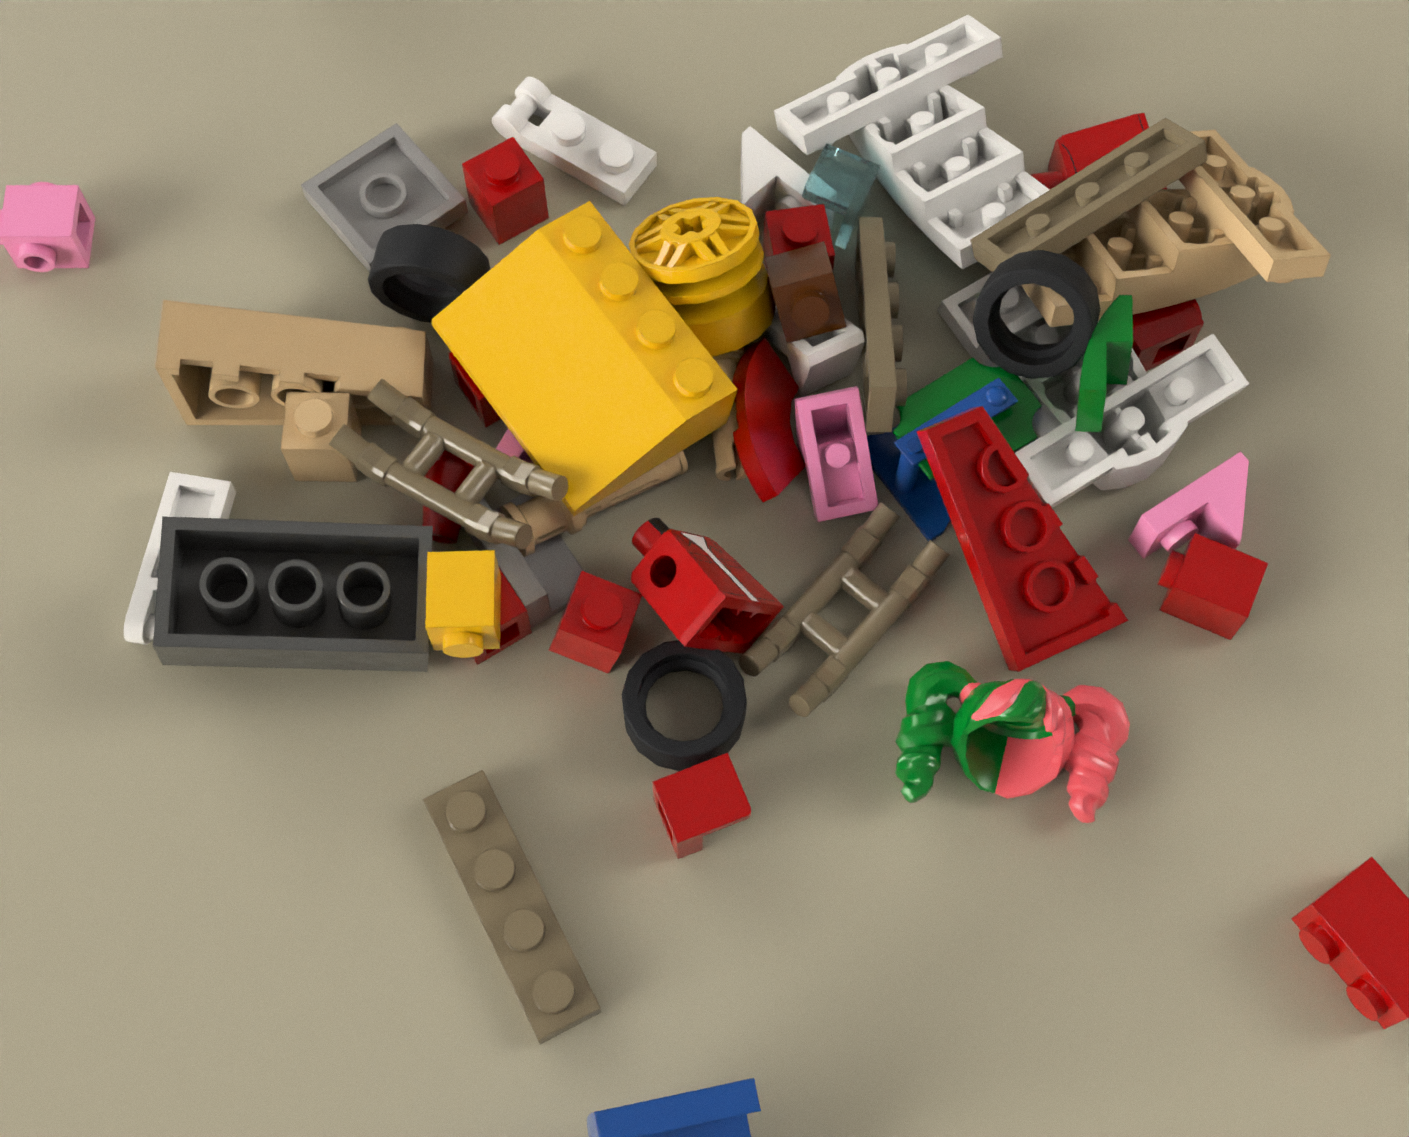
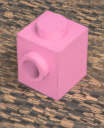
(46, 226)

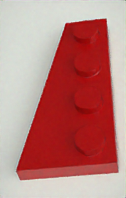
(1022, 563)

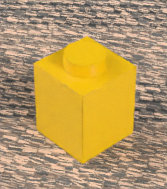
(463, 602)

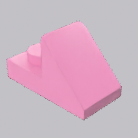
(836, 453)
(1207, 506)

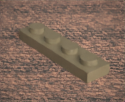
(1094, 195)
(877, 305)
(512, 907)

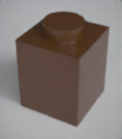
(805, 292)

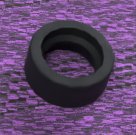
(423, 269)
(1025, 357)
(670, 658)

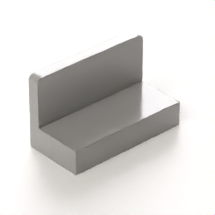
(540, 579)

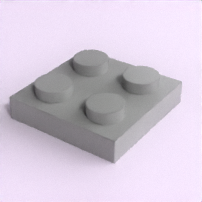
(382, 187)

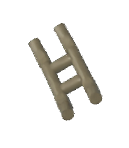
(435, 438)
(845, 574)

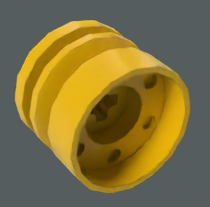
(709, 269)

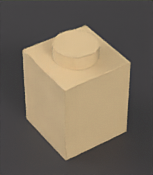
(309, 427)

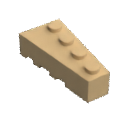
(243, 362)

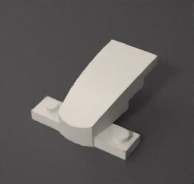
(926, 136)
(1139, 418)

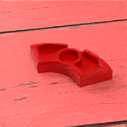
(763, 419)

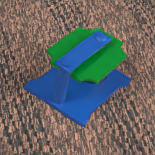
(900, 458)

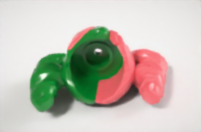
(1010, 736)

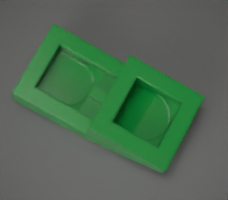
(1105, 362)

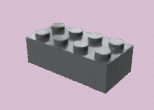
(292, 594)

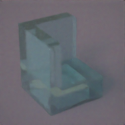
(843, 185)

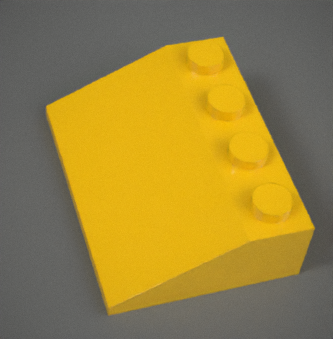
(585, 358)

